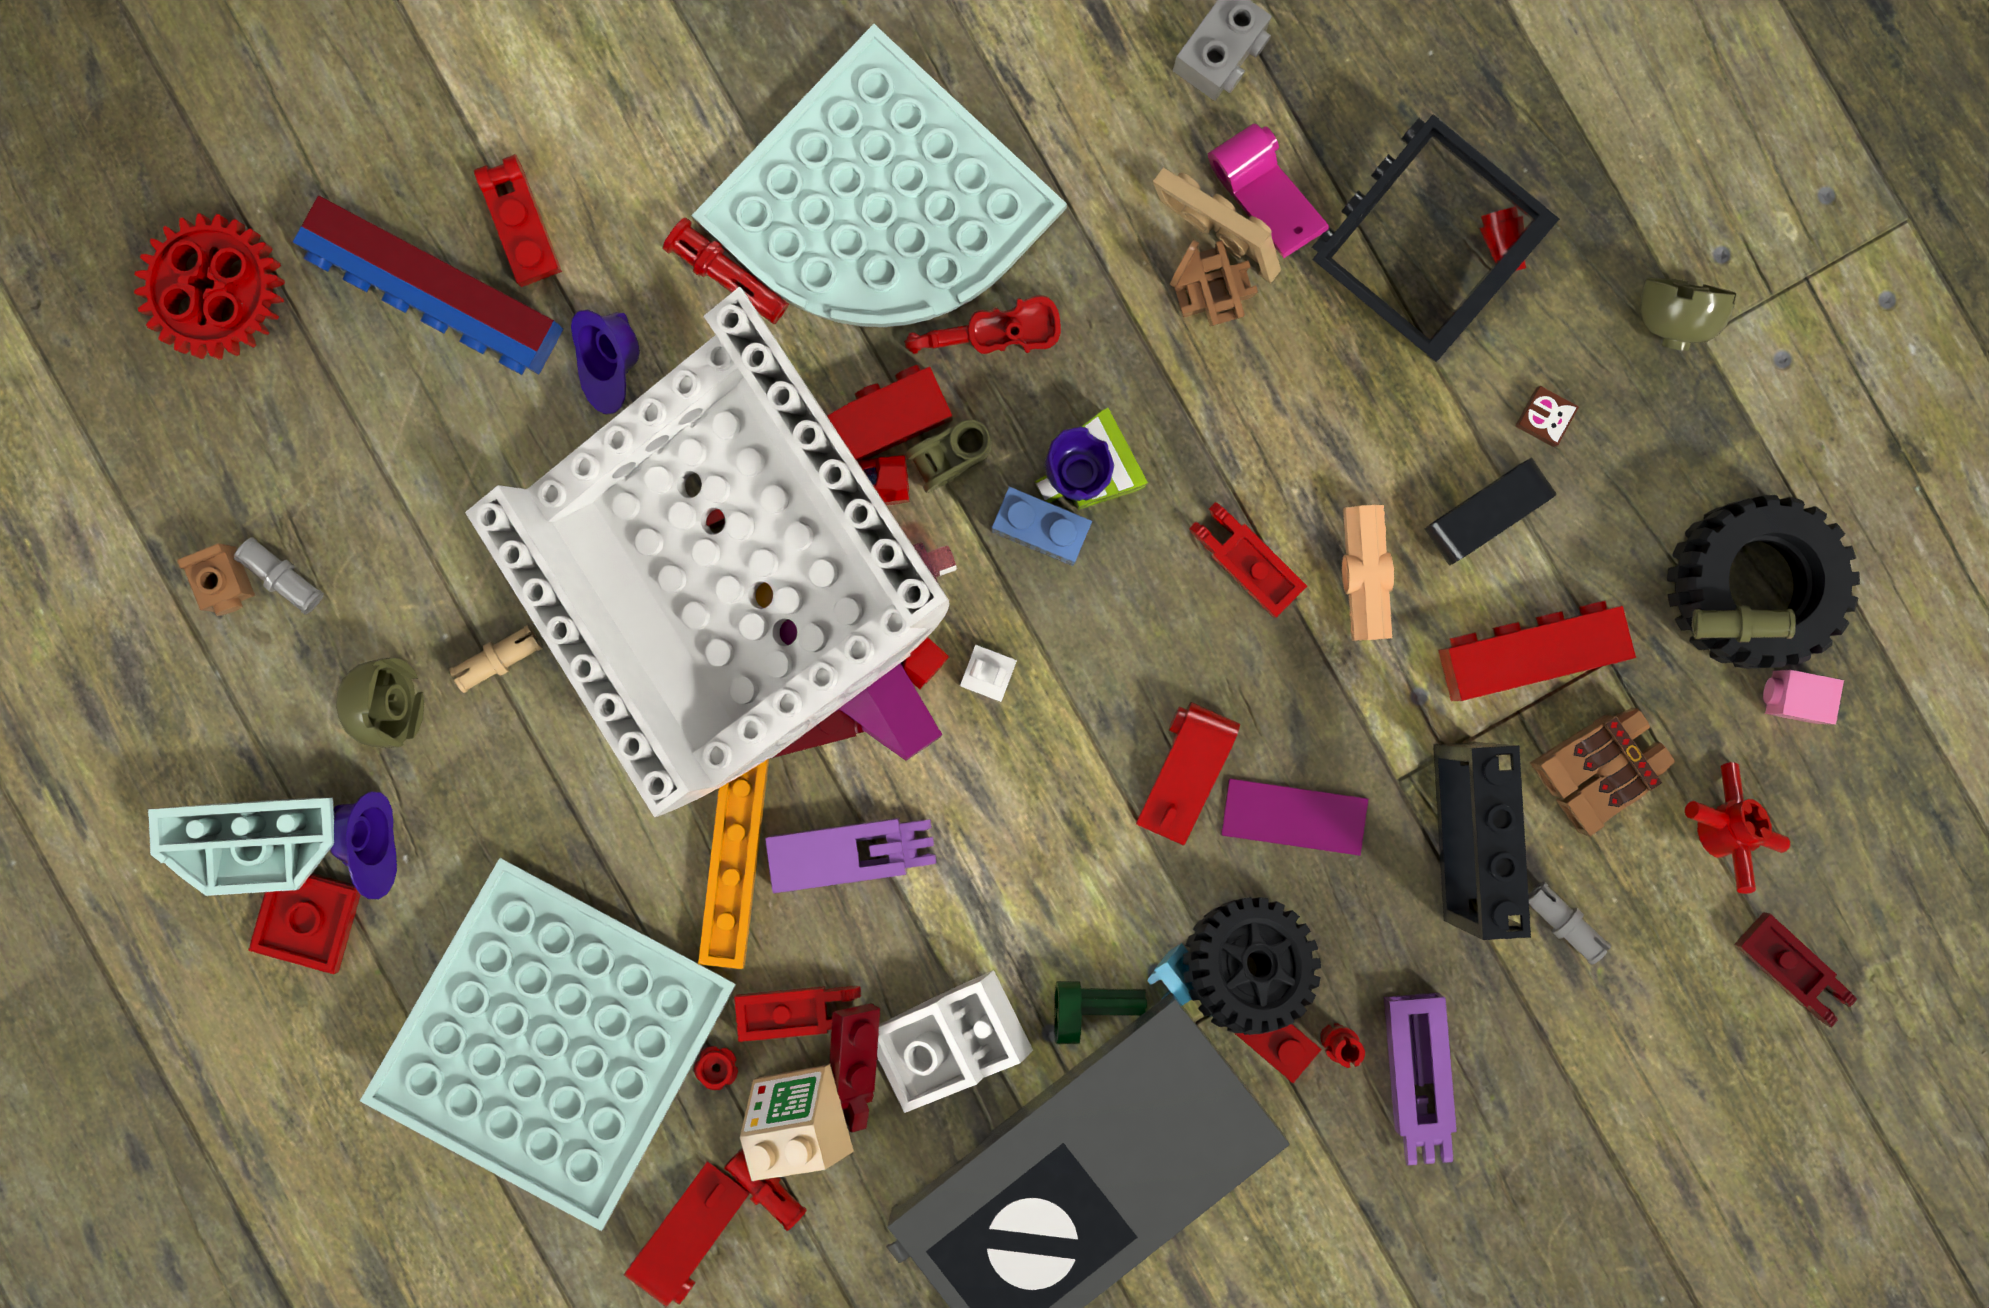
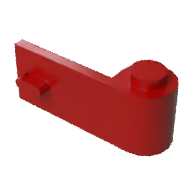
(1189, 771)
(686, 1236)

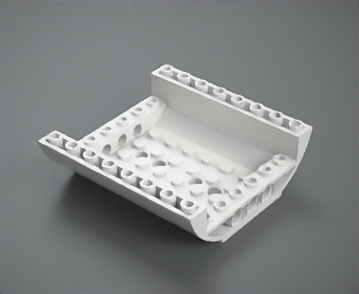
(665, 614)

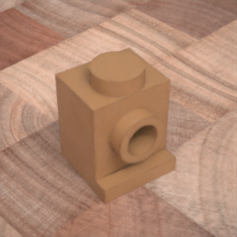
(232, 579)

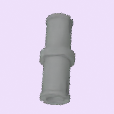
(278, 575)
(1568, 923)

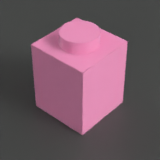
(1803, 696)

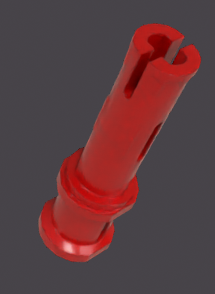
(709, 260)

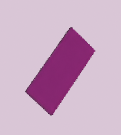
(1294, 817)

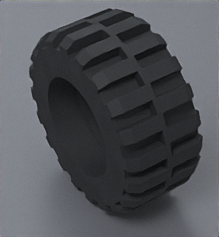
(1817, 565)

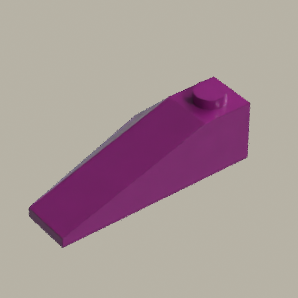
(887, 709)

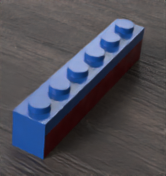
(428, 285)

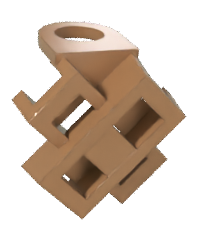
(1208, 290)

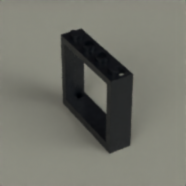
(1386, 175)
(1482, 839)

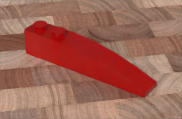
(884, 417)

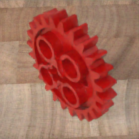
(170, 282)

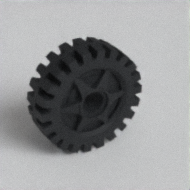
(1221, 972)

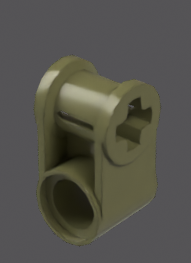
(947, 454)

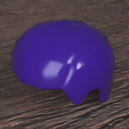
(1079, 464)

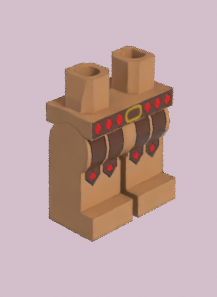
(1602, 769)

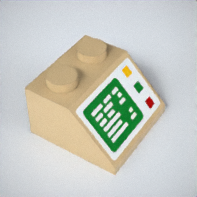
(794, 1124)

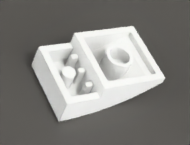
(951, 1042)

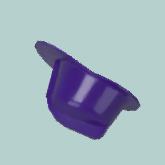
(604, 355)
(367, 843)

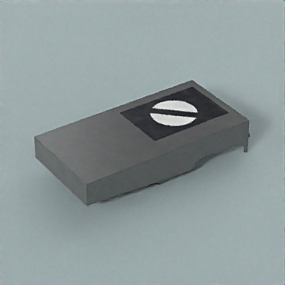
(1090, 1172)

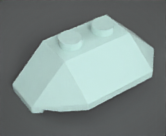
(243, 843)

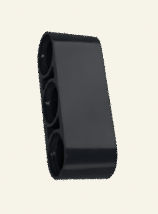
(1490, 511)

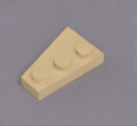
(1217, 213)

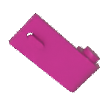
(1254, 179)

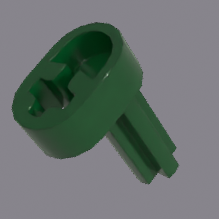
(1073, 1002)

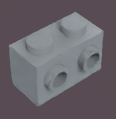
(1221, 46)

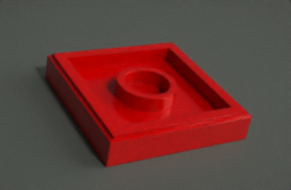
(307, 923)

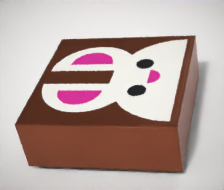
(1547, 416)

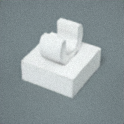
(988, 673)

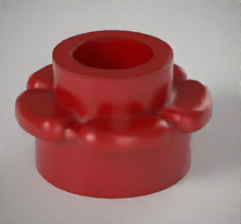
(710, 1078)

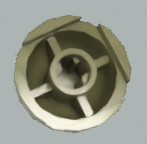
(1685, 311)
(380, 703)

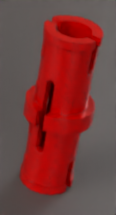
(1342, 1045)
(767, 1193)

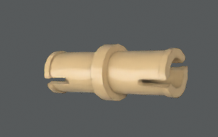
(495, 658)

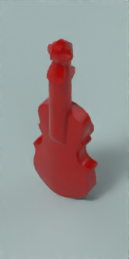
(1030, 323)

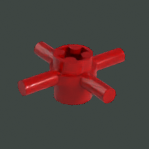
(1736, 828)

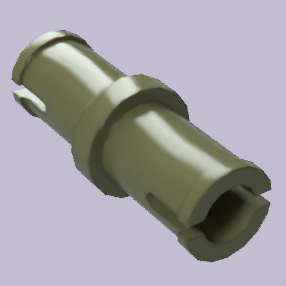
(1743, 623)

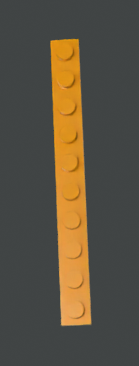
(734, 860)

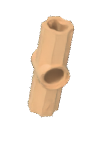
(1367, 572)

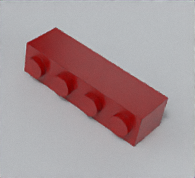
(1536, 653)

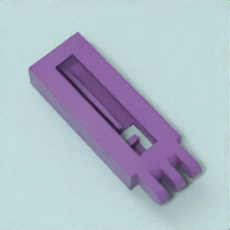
(832, 858)
(1419, 1057)

